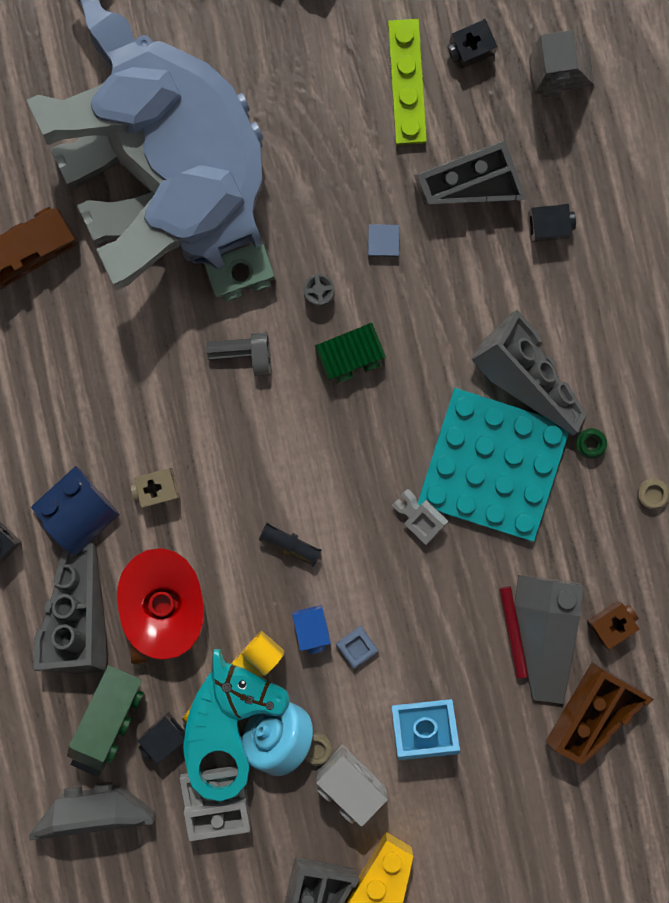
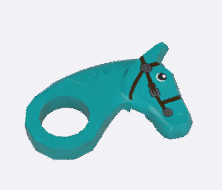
(212, 724)

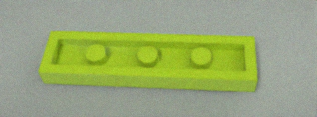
(407, 82)

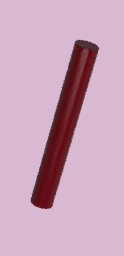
(513, 632)

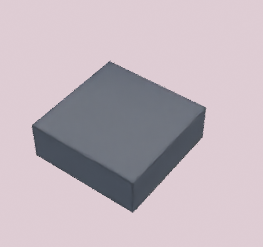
(383, 240)
(357, 647)

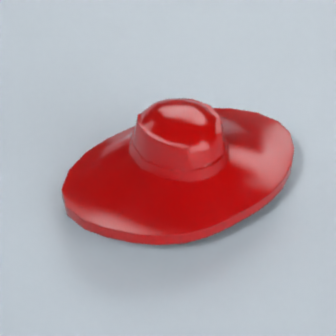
(160, 603)

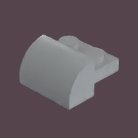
(215, 818)

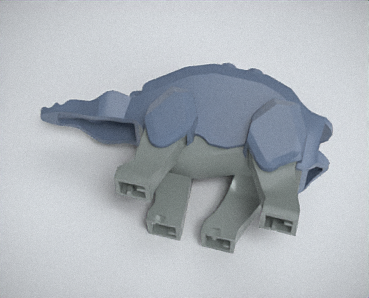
(176, 133)

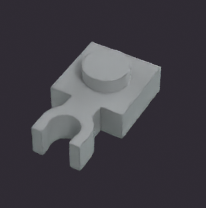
(423, 518)

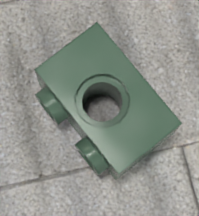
(259, 278)

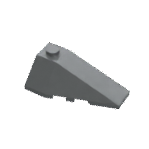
(520, 367)
(73, 626)
(548, 629)

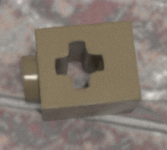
(168, 485)

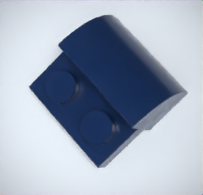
(74, 511)

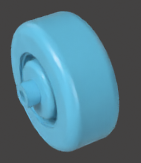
(278, 742)

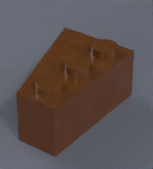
(34, 244)
(594, 713)

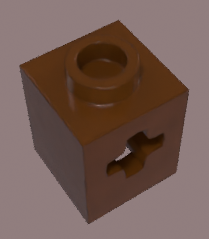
(602, 623)

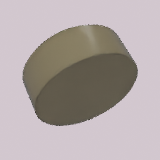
(653, 494)
(320, 750)

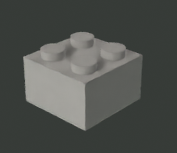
(350, 786)

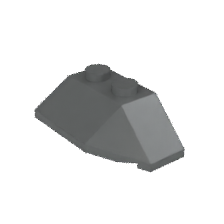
(92, 811)

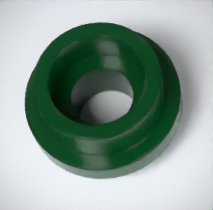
(601, 443)

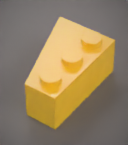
(385, 873)

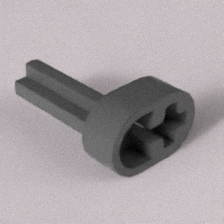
(256, 347)

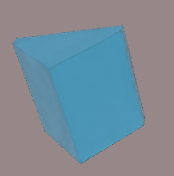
(425, 729)

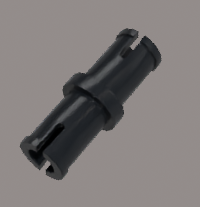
(290, 544)

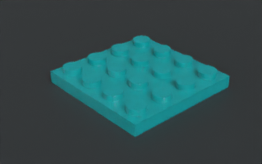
(493, 464)

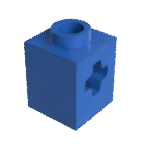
(311, 629)

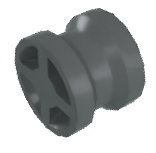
(318, 285)

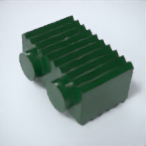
(351, 352)

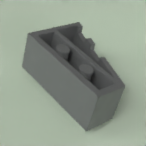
(560, 64)
(474, 177)
(319, 882)

